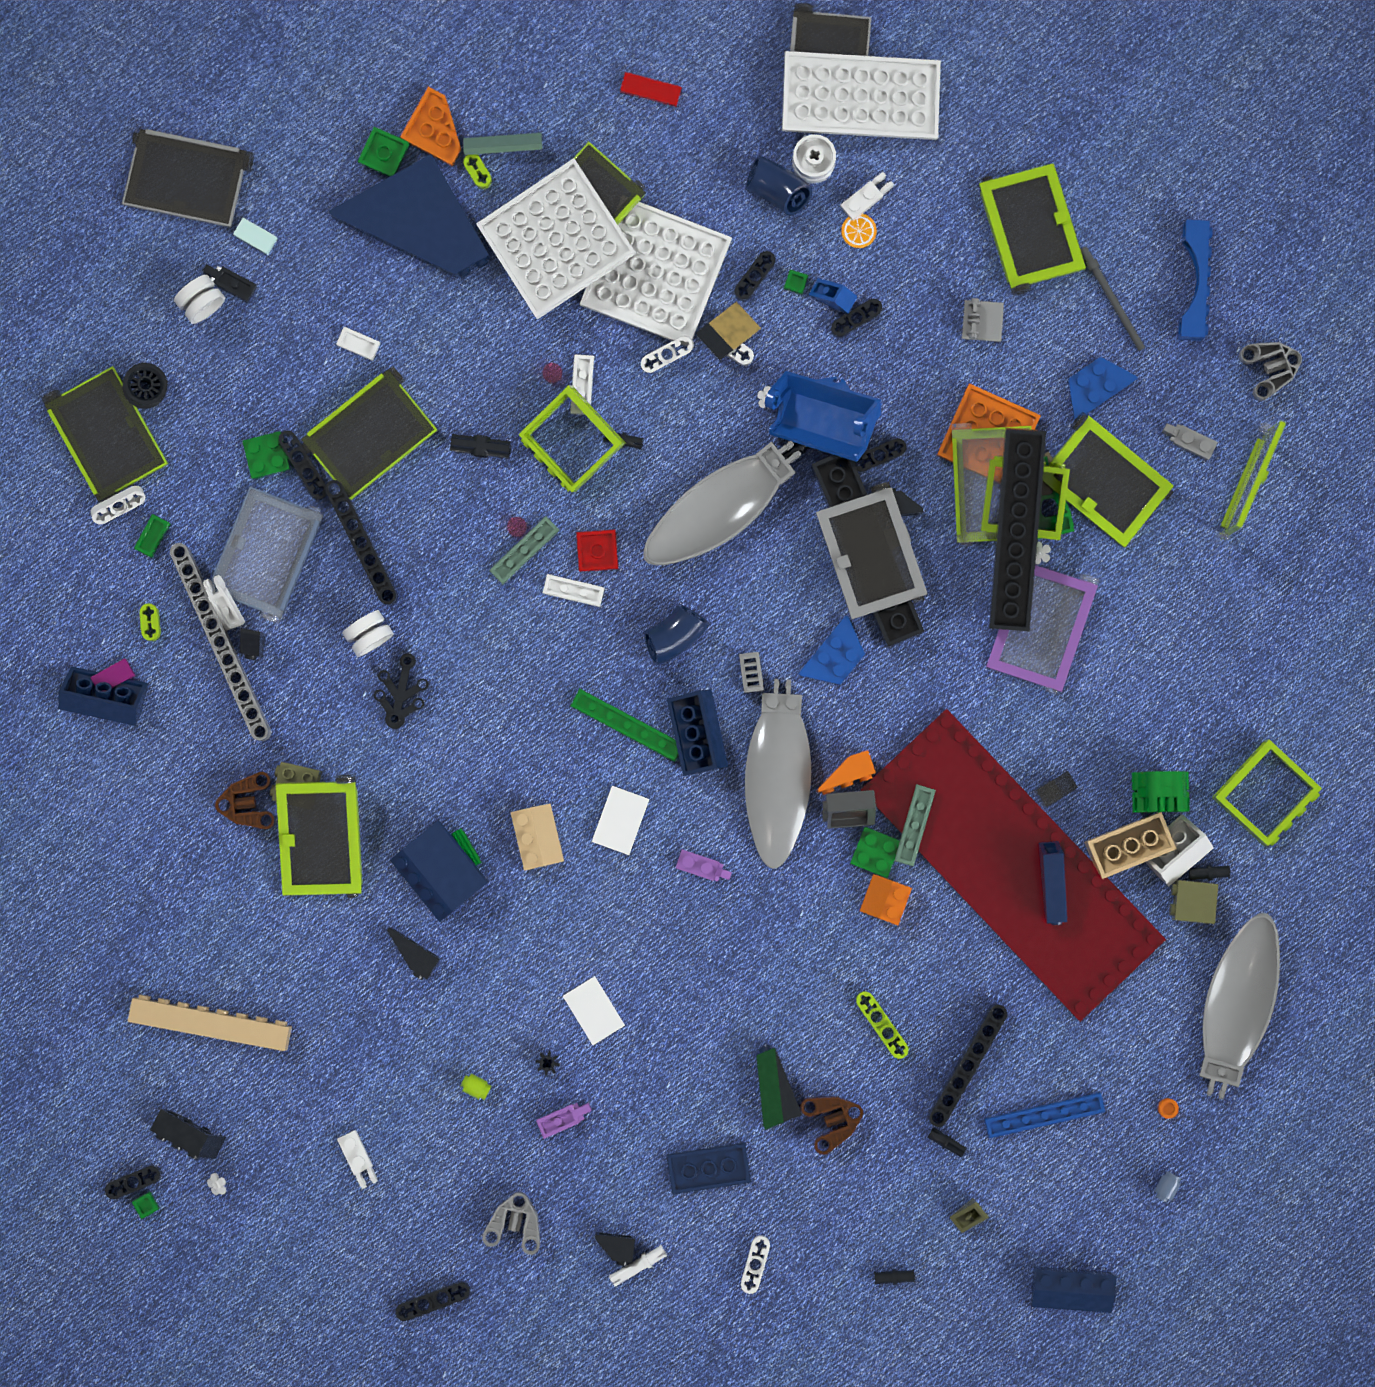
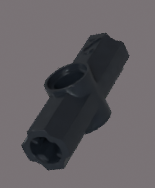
(480, 446)

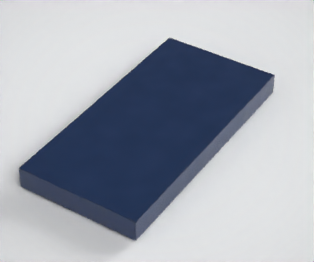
(708, 1168)

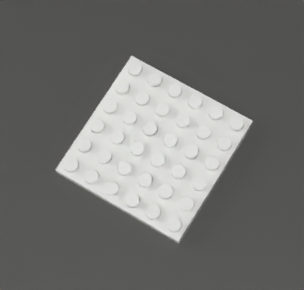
(555, 238)
(666, 279)

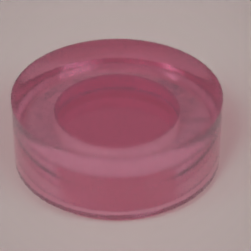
(552, 373)
(517, 526)

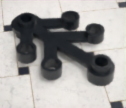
(400, 694)

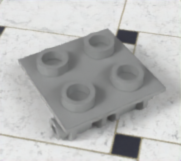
(982, 320)

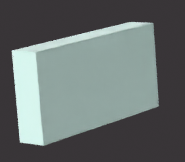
(255, 236)

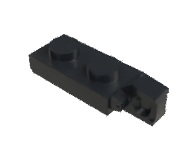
(231, 282)

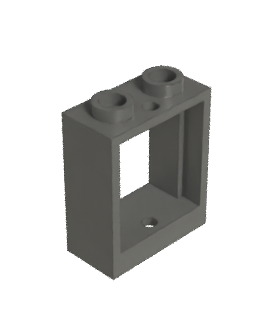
(849, 809)

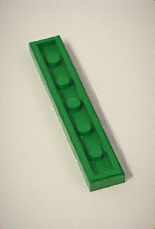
(625, 724)

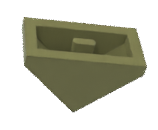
(968, 1216)

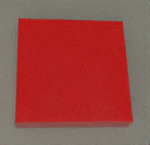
(597, 550)

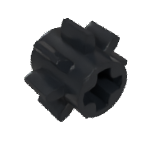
(548, 1057)

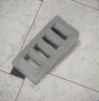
(756, 688)

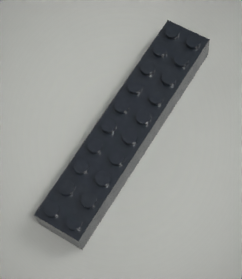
(839, 484)
(1017, 529)

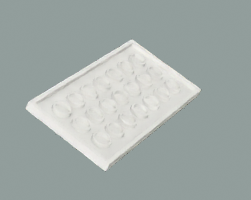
(861, 95)

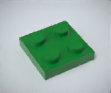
(383, 152)
(265, 455)
(875, 852)

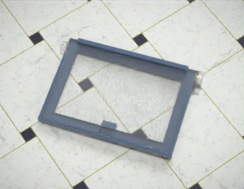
(267, 552)

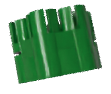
(1160, 791)

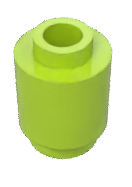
(475, 1086)

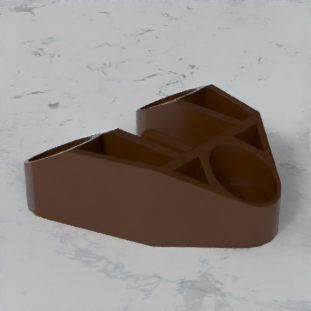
(246, 785)
(840, 1134)

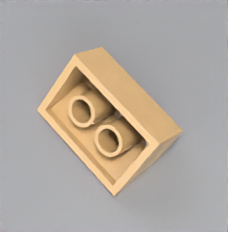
(537, 836)

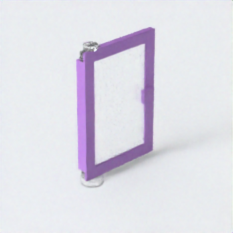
(1056, 626)

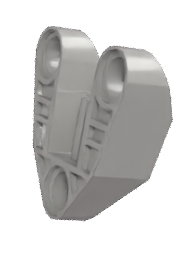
(1268, 350)
(531, 1227)

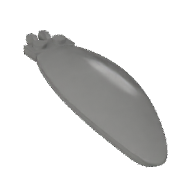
(719, 506)
(778, 776)
(1240, 1002)

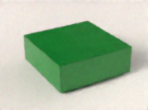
(795, 282)
(145, 1205)

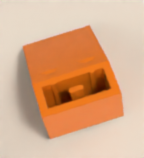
(852, 768)

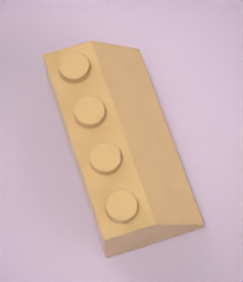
(1130, 845)

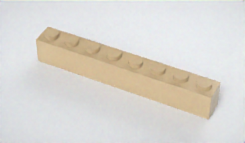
(209, 1023)

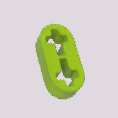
(474, 173)
(155, 622)

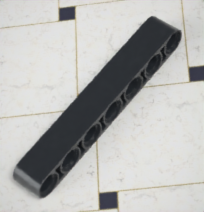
(354, 535)
(958, 1070)

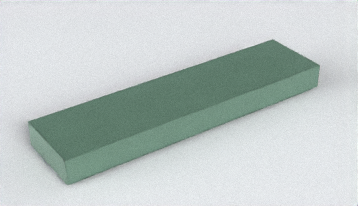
(502, 143)
(524, 550)
(914, 825)

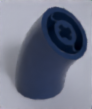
(778, 186)
(674, 634)

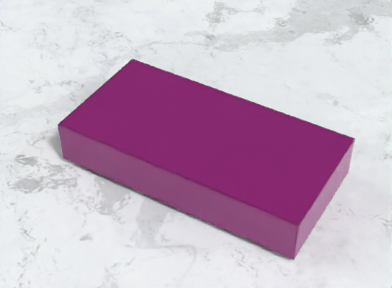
(114, 674)

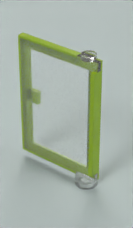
(970, 464)
(1251, 478)

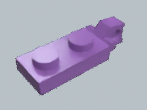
(701, 866)
(562, 1119)

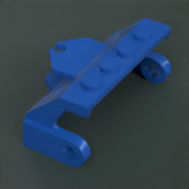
(823, 414)

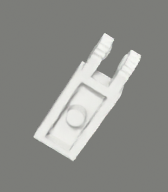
(865, 197)
(223, 603)
(357, 1157)

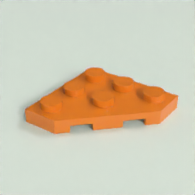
(433, 128)

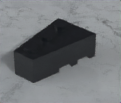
(186, 1135)

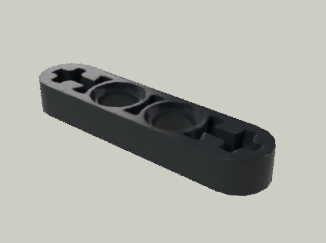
(300, 466)
(434, 1304)

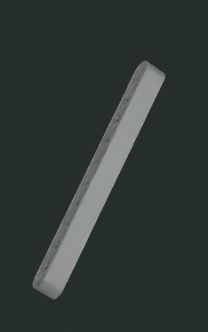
(220, 652)

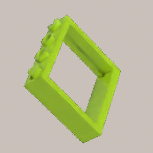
(542, 456)
(1042, 533)
(1244, 769)

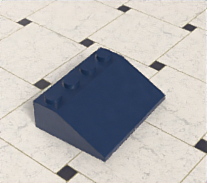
(439, 871)

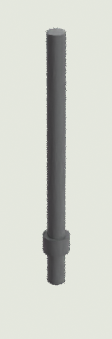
(1093, 265)

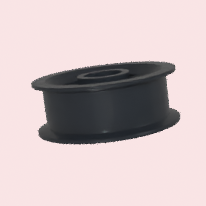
(154, 371)

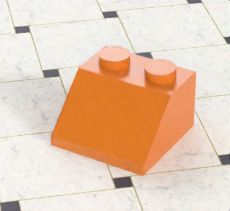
(885, 899)

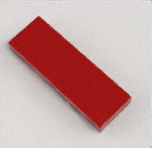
(650, 89)

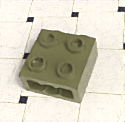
(293, 774)
(1194, 901)

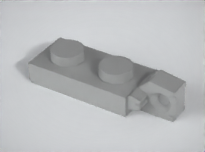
(1190, 440)

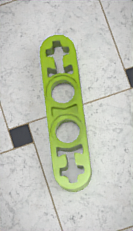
(880, 1026)

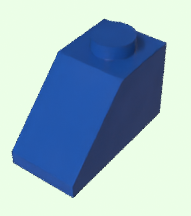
(833, 295)

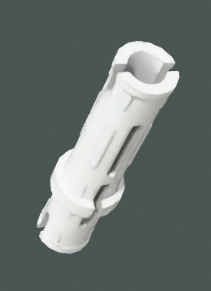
(638, 1265)

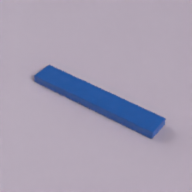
(1044, 1115)

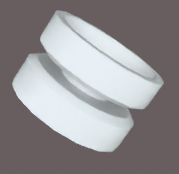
(810, 169)
(199, 299)
(368, 633)

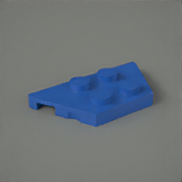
(1097, 384)
(835, 656)

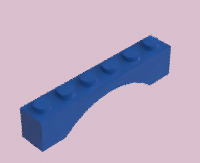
(1195, 239)

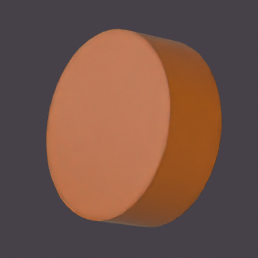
(1168, 1108)

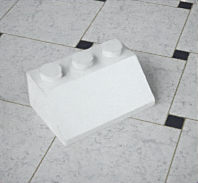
(1190, 848)

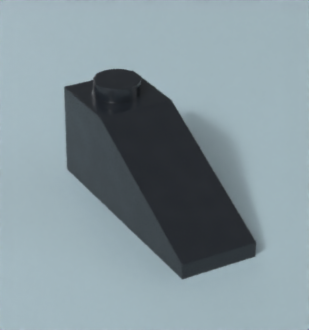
(416, 956)

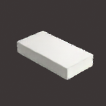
(358, 343)

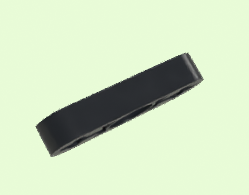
(768, 267)
(872, 315)
(890, 444)
(149, 1181)

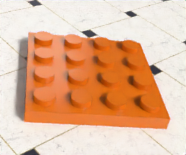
(986, 411)

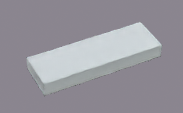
(582, 379)
(573, 590)

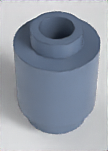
(1167, 1186)

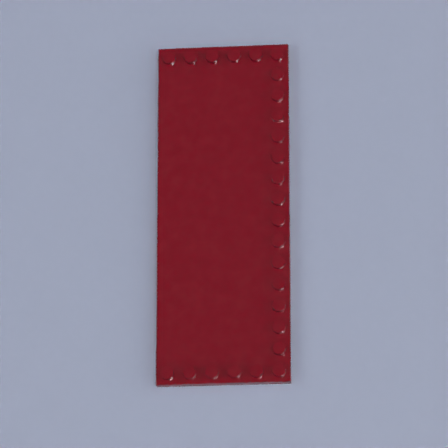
(986, 846)

